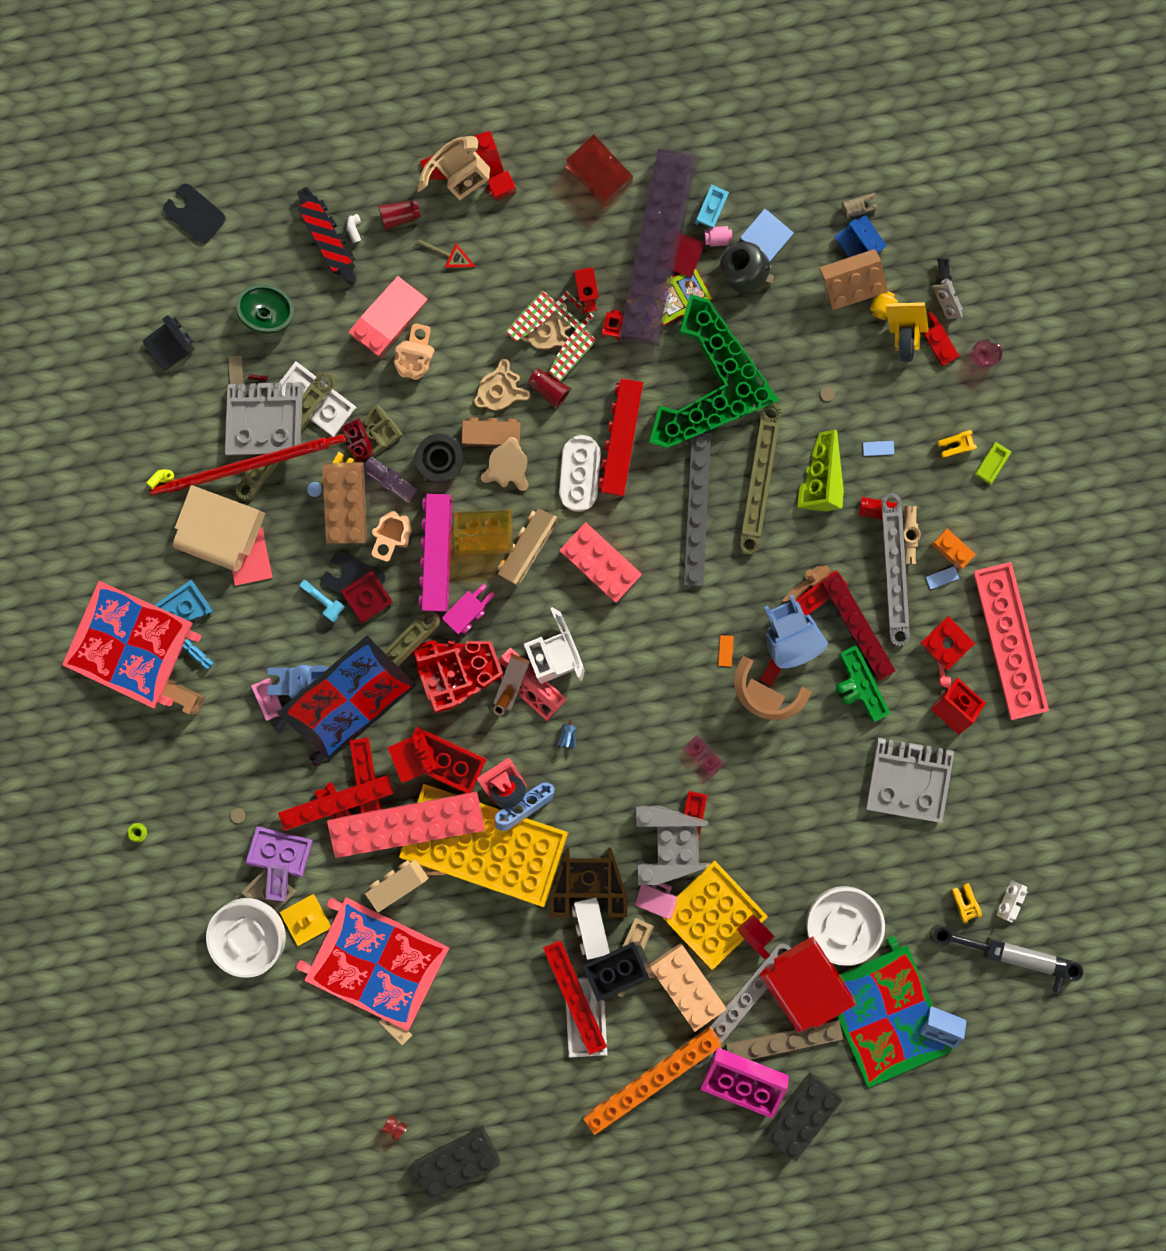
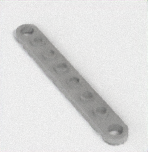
(895, 569)
(741, 1002)

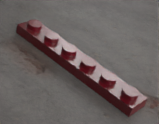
(858, 626)

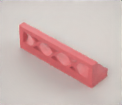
(544, 692)

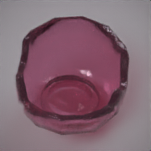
(986, 354)

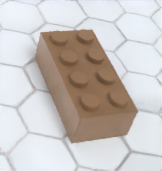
(344, 502)

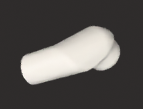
(351, 227)

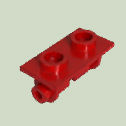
(872, 507)

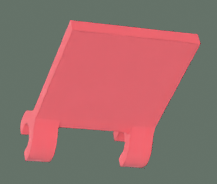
(255, 566)

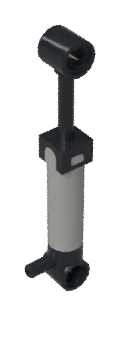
(1015, 955)

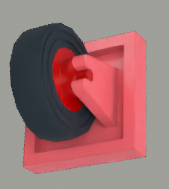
(503, 784)

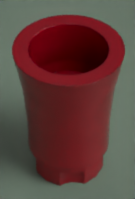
(398, 213)
(549, 387)

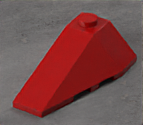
(486, 150)

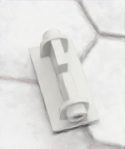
(1015, 893)

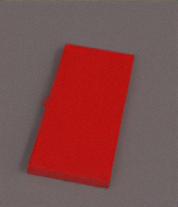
(770, 673)

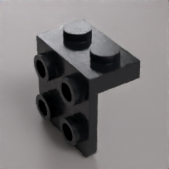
(169, 343)

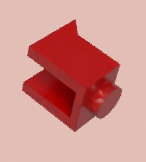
(610, 331)

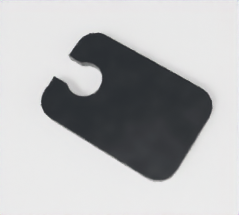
(199, 215)
(353, 570)

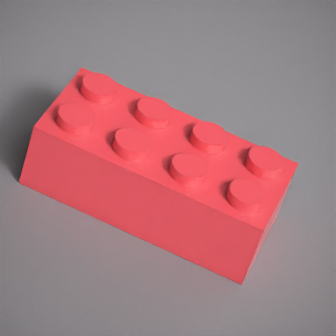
(600, 562)

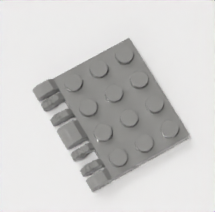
(262, 421)
(908, 784)

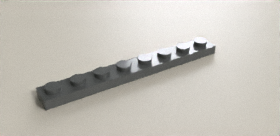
(697, 510)

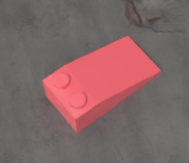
(388, 317)

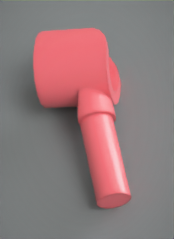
(943, 680)

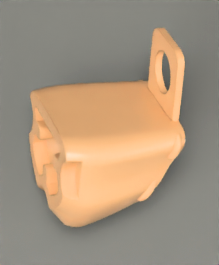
(414, 356)
(391, 531)

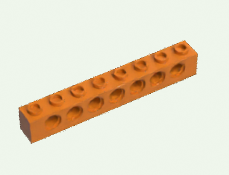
(652, 1080)

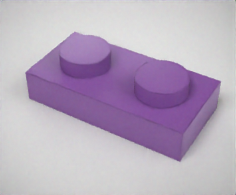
(277, 881)

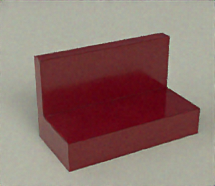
(756, 935)

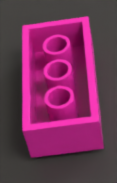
(744, 1082)

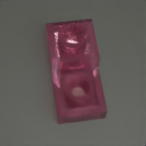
(704, 756)

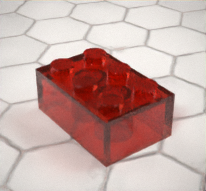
(599, 170)

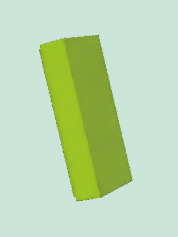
(992, 463)

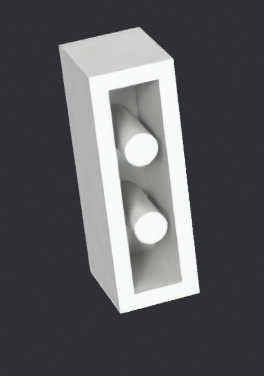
(590, 927)

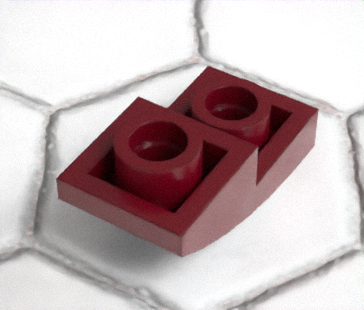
(358, 439)

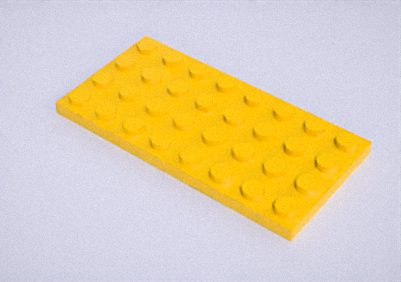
(508, 861)

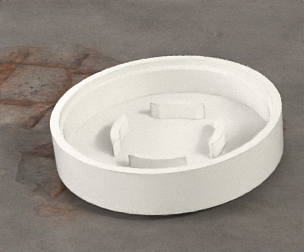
(846, 925)
(245, 937)

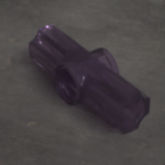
(390, 479)

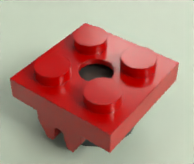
(947, 643)

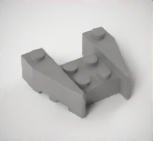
(676, 844)

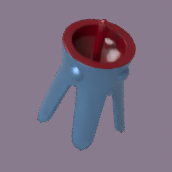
(568, 735)

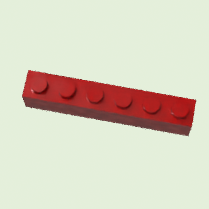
(622, 437)

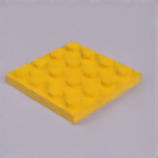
(711, 912)

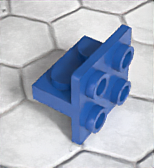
(859, 238)

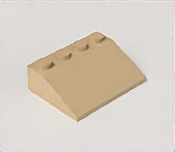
(528, 546)

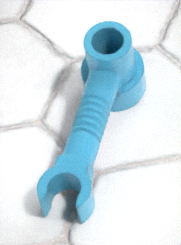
(332, 610)

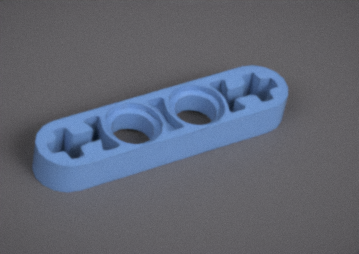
(527, 808)

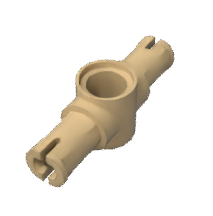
(910, 524)

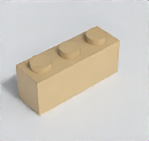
(396, 885)

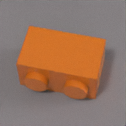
(953, 549)

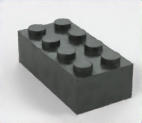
(802, 1116)
(456, 1163)

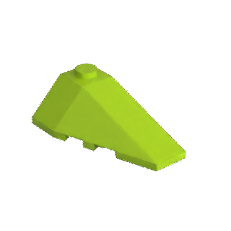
(824, 481)

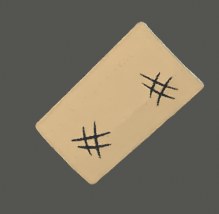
(397, 1032)

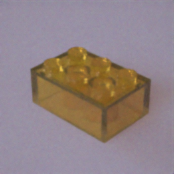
(483, 532)

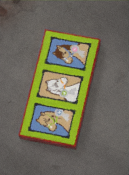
(680, 292)

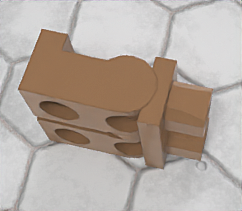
(189, 699)

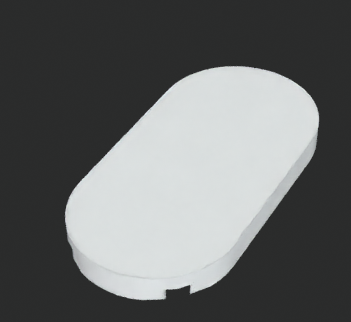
(579, 473)

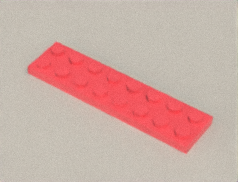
(1010, 641)
(406, 824)

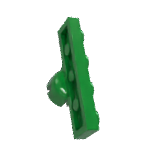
(861, 685)

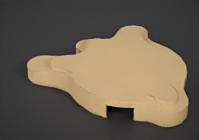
(550, 332)
(499, 389)
(507, 464)

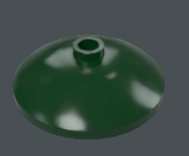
(268, 302)

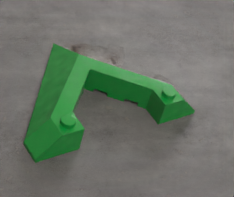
(741, 388)

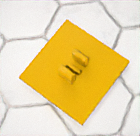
(305, 919)

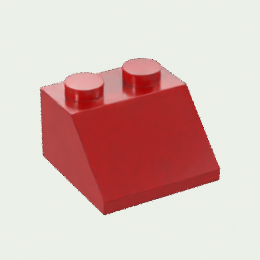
(958, 706)

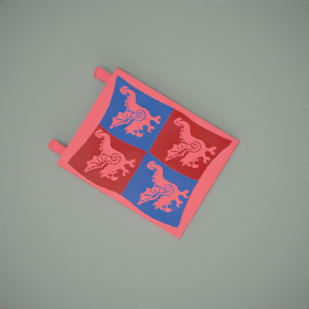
(128, 645)
(375, 963)

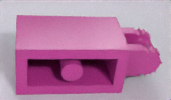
(467, 610)

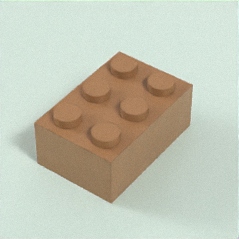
(853, 279)

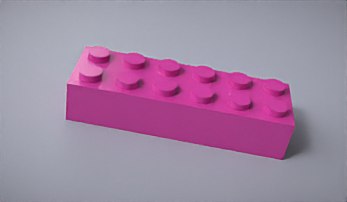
(437, 552)

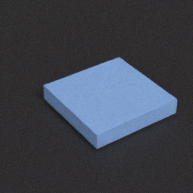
(767, 234)

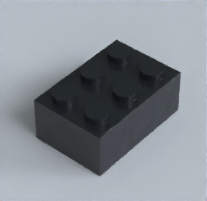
(618, 971)

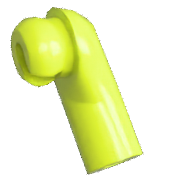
(159, 477)

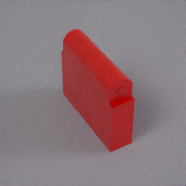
(807, 986)

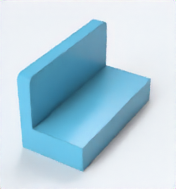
(711, 206)

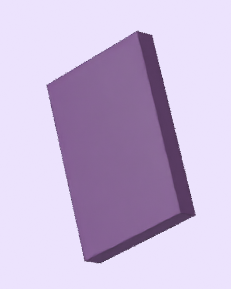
(279, 847)

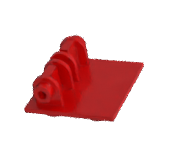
(412, 757)

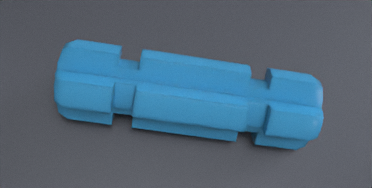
(197, 655)

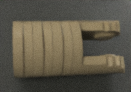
(857, 207)

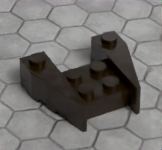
(588, 880)

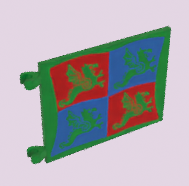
(888, 1016)

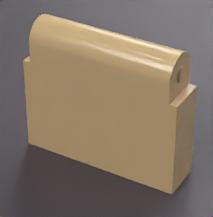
(217, 528)

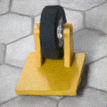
(903, 321)

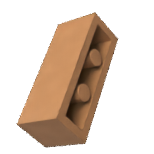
(489, 432)

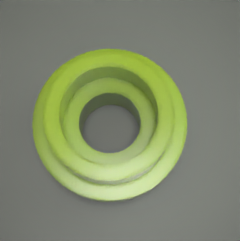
(131, 832)

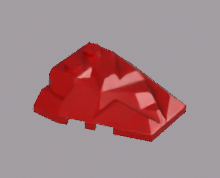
(455, 671)

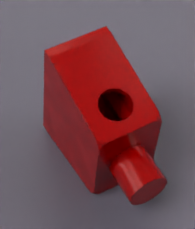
(586, 279)

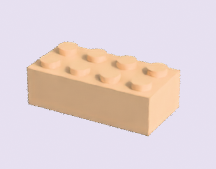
(687, 987)

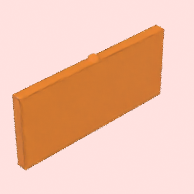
(726, 651)

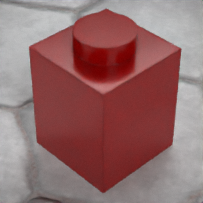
(501, 186)

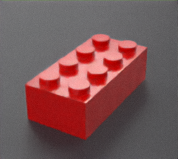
(455, 763)

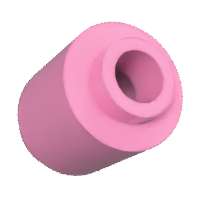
(718, 236)

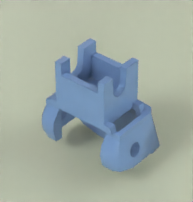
(797, 635)
(294, 679)

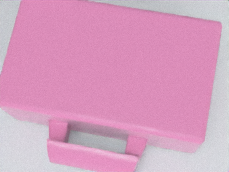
(657, 900)

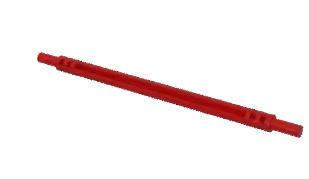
(249, 464)

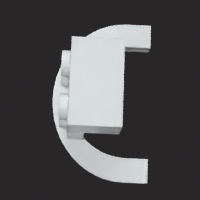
(555, 655)

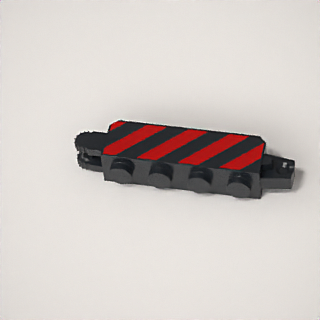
(325, 236)

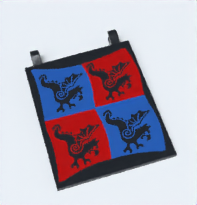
(345, 699)

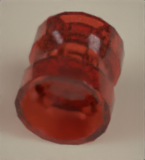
(394, 1128)

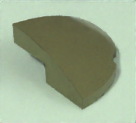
(381, 430)

